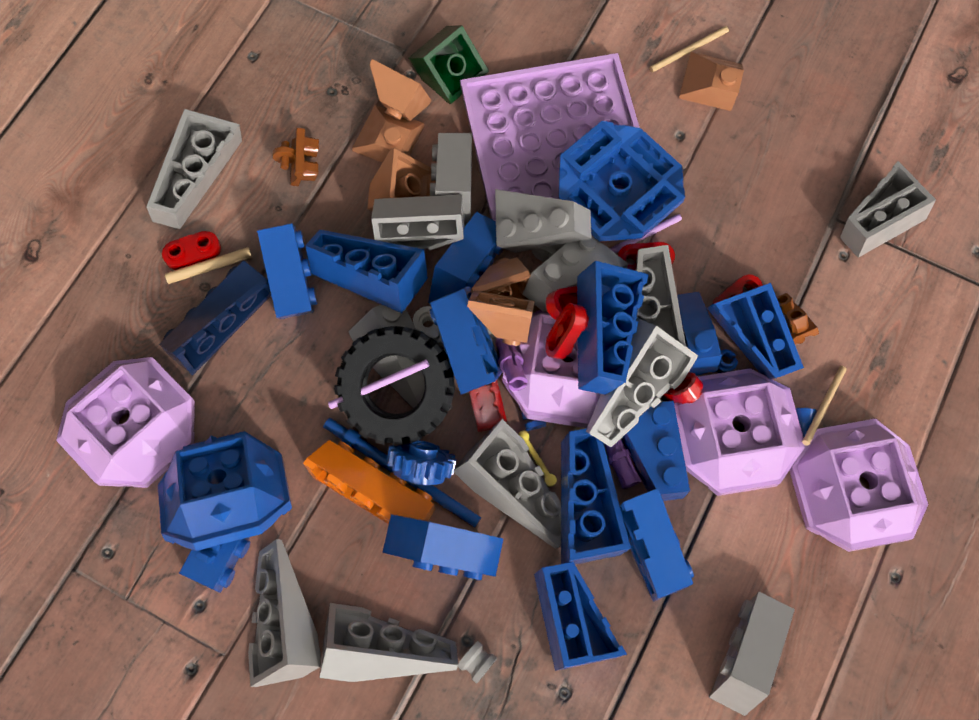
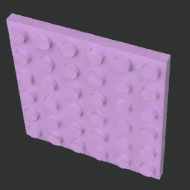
(535, 114)

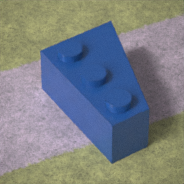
(287, 271)
(759, 330)
(572, 619)

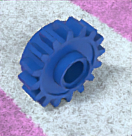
(421, 462)

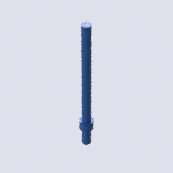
(355, 441)

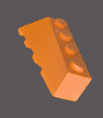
(366, 484)

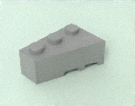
(453, 168)
(887, 212)
(419, 221)
(538, 221)
(565, 266)
(753, 654)

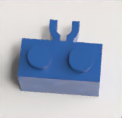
(215, 565)

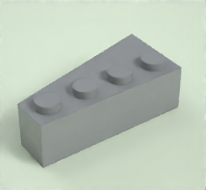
(191, 165)
(660, 295)

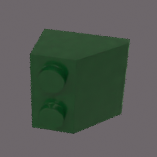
(448, 60)

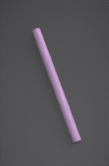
(659, 227)
(385, 381)

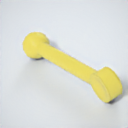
(550, 479)

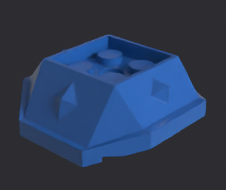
(625, 158)
(222, 491)

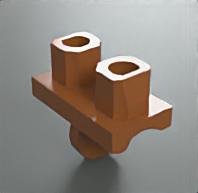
(300, 147)
(797, 320)

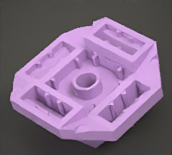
(552, 383)
(143, 445)
(734, 459)
(838, 504)

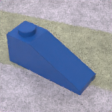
(699, 333)

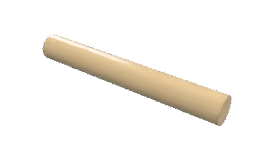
(208, 265)

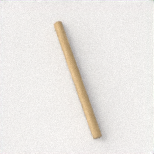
(688, 49)
(824, 405)

